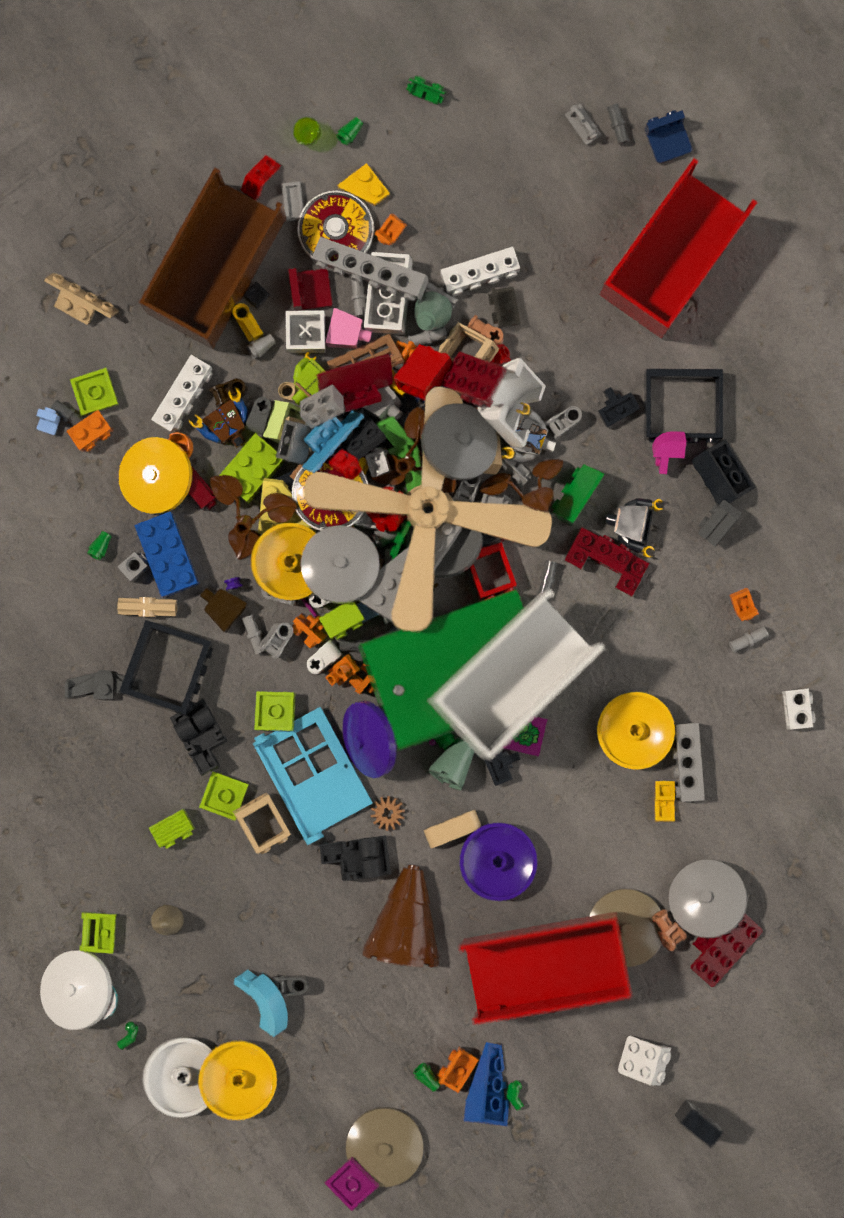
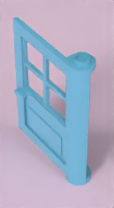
(326, 795)

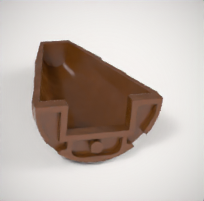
(405, 924)

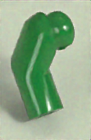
(130, 1037)
(512, 1094)

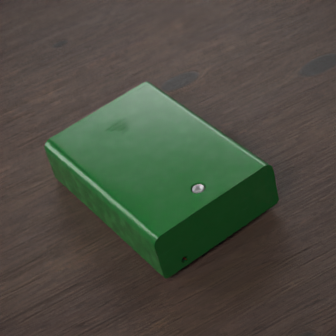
(413, 666)

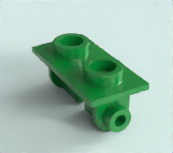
(433, 91)

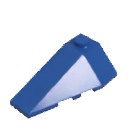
(486, 1095)

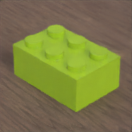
(252, 465)

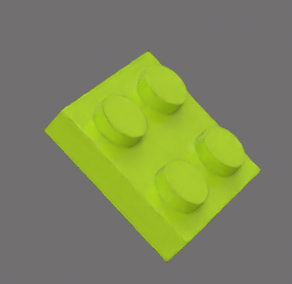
(94, 392)
(274, 711)
(223, 795)

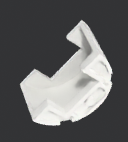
(517, 386)

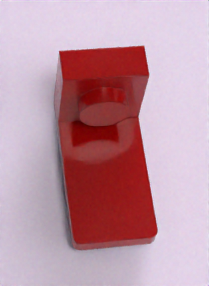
(258, 176)

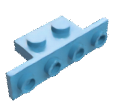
(327, 438)

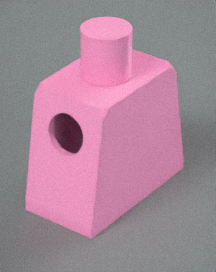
(346, 331)

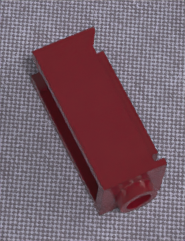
(201, 492)

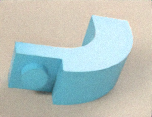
(268, 998)

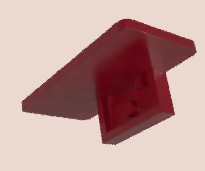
(474, 379)
(359, 381)
(724, 951)

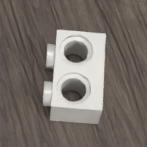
(792, 709)

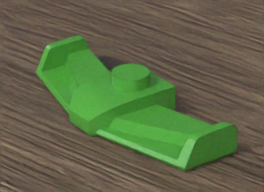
(401, 446)

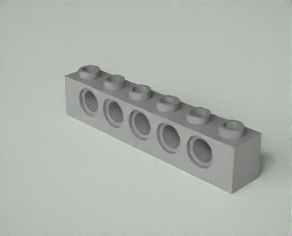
(326, 249)

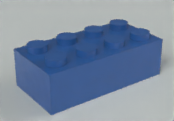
(167, 554)

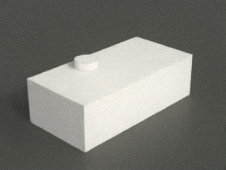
(385, 310)

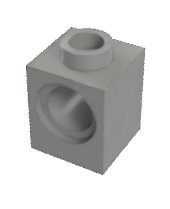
(125, 566)

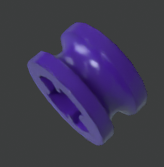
(233, 583)

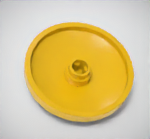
(155, 475)
(278, 561)
(636, 730)
(237, 1080)

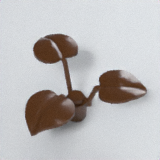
(413, 428)
(536, 500)
(241, 538)

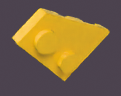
(365, 186)

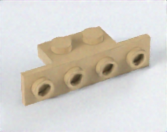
(77, 301)

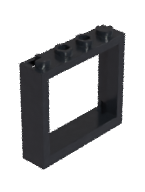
(686, 374)
(135, 662)

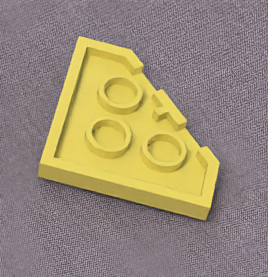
(276, 486)

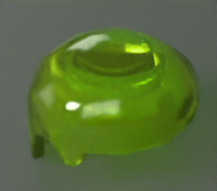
(307, 131)

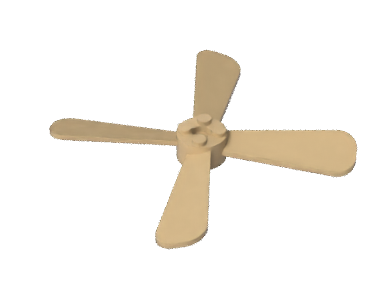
(415, 592)

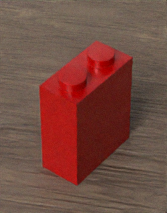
(423, 371)

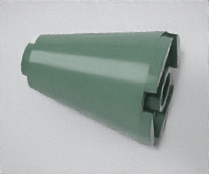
(432, 311)
(453, 764)

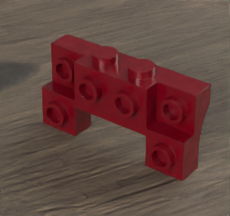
(610, 556)

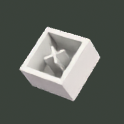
(305, 332)

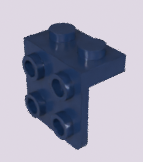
(668, 136)

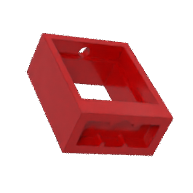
(504, 588)

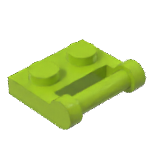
(104, 932)

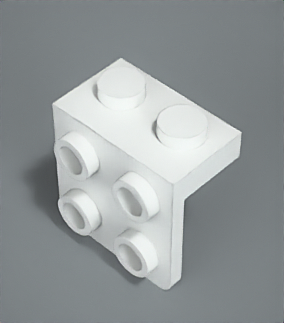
(644, 1061)

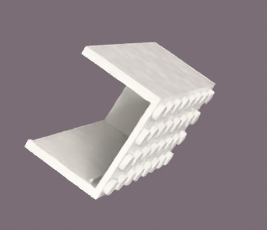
(513, 677)

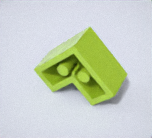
(342, 619)

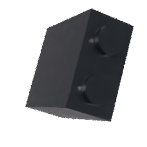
(698, 1123)

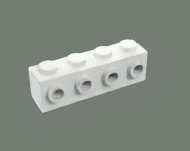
(480, 271)
(182, 394)

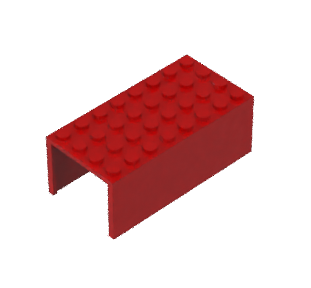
(674, 253)
(547, 967)

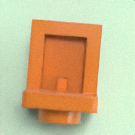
(390, 230)
(405, 349)
(743, 604)

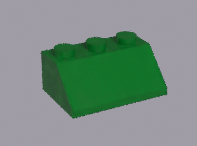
(576, 494)

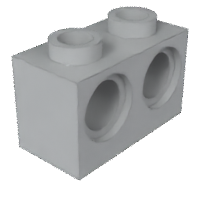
(322, 406)

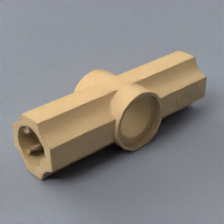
(147, 607)

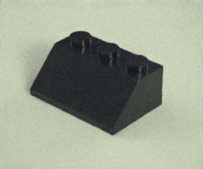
(723, 473)

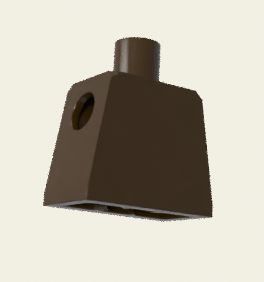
(223, 607)

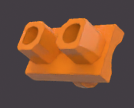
(311, 627)
(342, 671)
(360, 684)

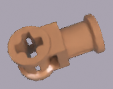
(486, 329)
(669, 931)

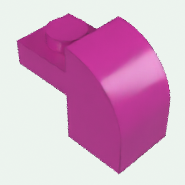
(667, 446)

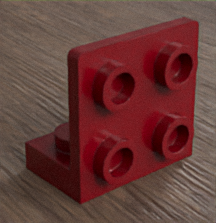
(310, 289)

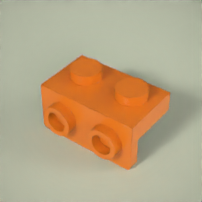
(90, 431)
(458, 1069)

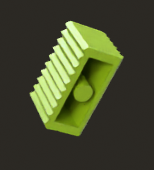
(172, 828)

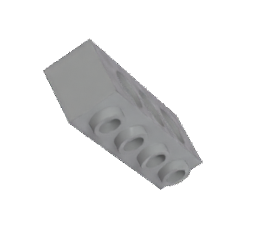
(696, 791)

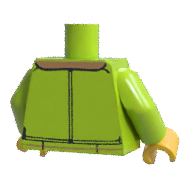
(306, 378)

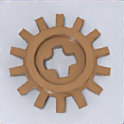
(394, 816)

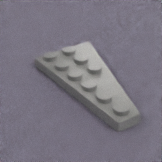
(384, 591)

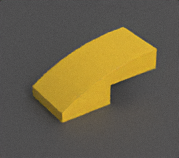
(664, 801)

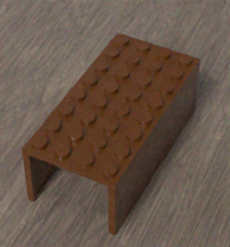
(212, 261)

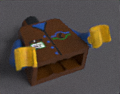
(225, 422)

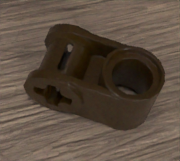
(224, 388)

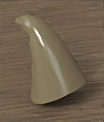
(167, 920)

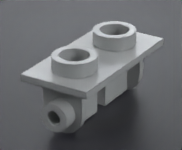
(582, 124)
(518, 475)

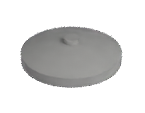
(340, 564)
(708, 898)

